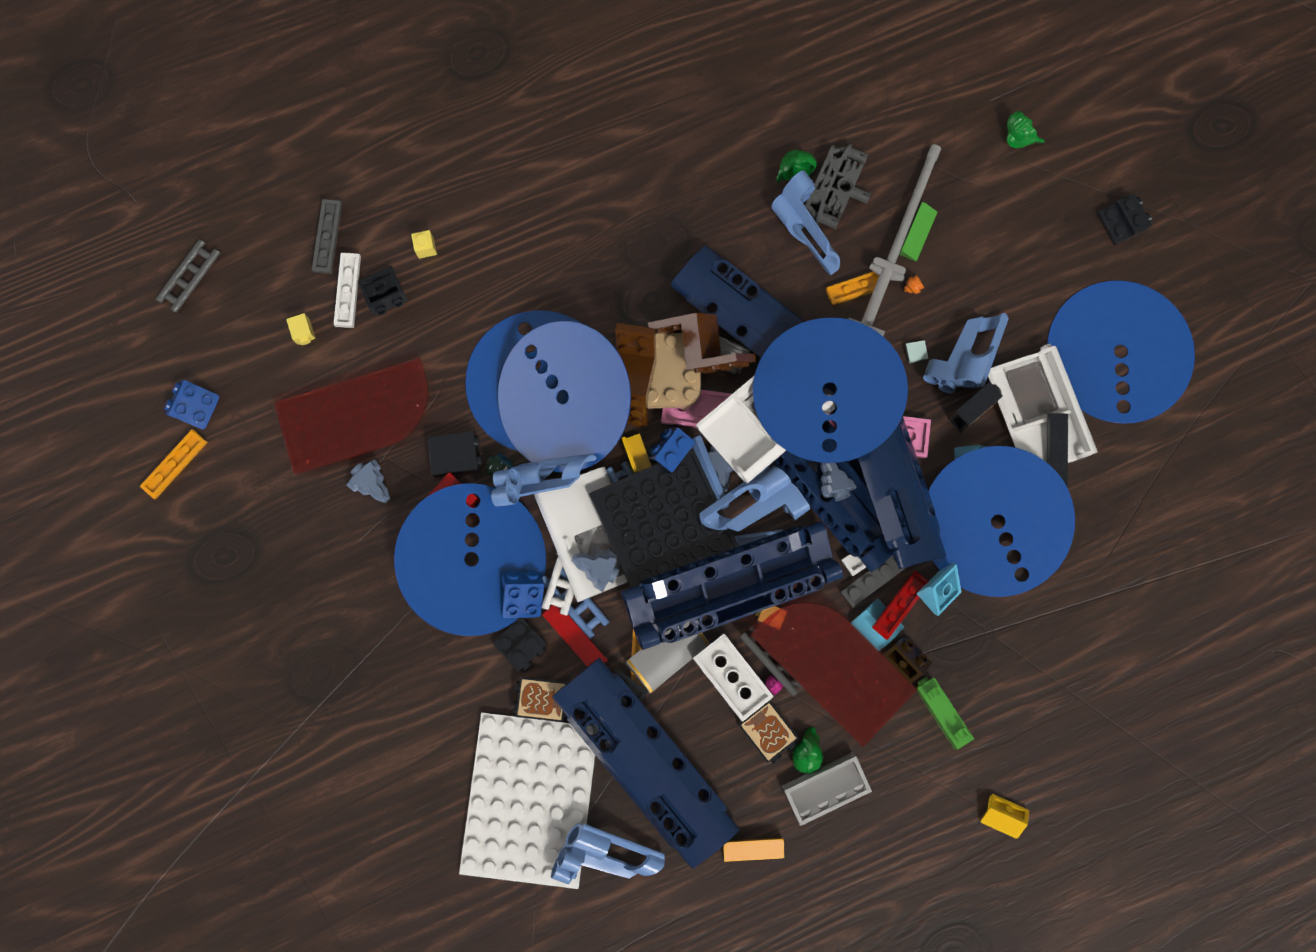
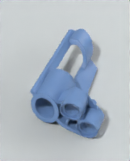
(795, 217)
(964, 367)
(530, 478)
(769, 490)
(589, 848)

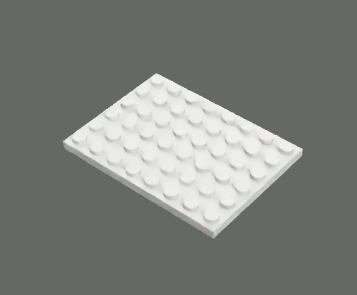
(525, 798)

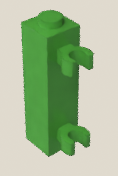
(943, 712)

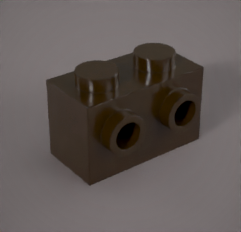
(907, 658)

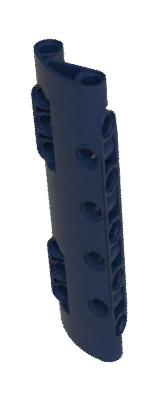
(762, 315)
(897, 468)
(845, 518)
(731, 586)
(645, 763)

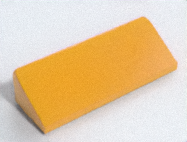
(754, 849)

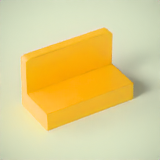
(636, 453)
(1005, 816)

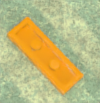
(852, 288)

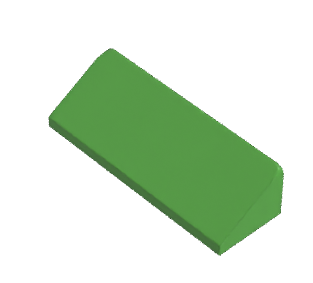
(918, 232)

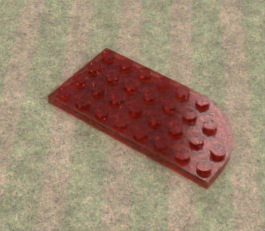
(353, 416)
(835, 666)

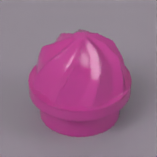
(773, 684)

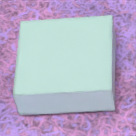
(916, 351)

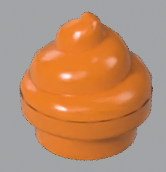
(913, 285)

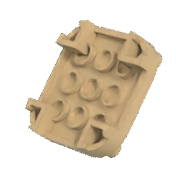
(671, 382)

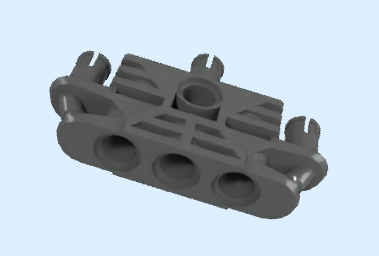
(825, 180)

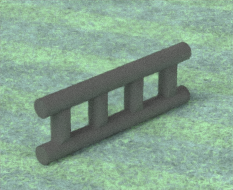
(188, 287)
(775, 670)

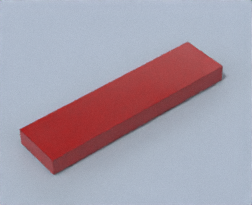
(899, 605)
(573, 636)

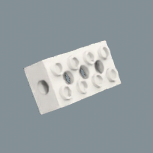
(746, 677)

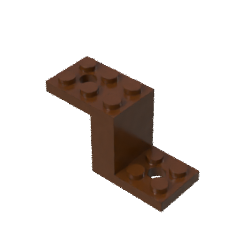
(702, 343)
(638, 352)

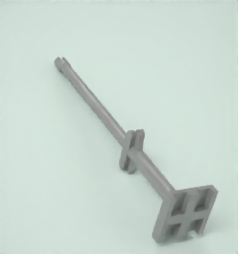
(887, 268)

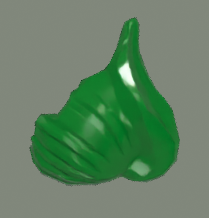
(1021, 131)
(794, 162)
(808, 754)

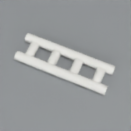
(555, 581)

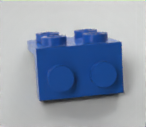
(191, 404)
(671, 448)
(522, 594)

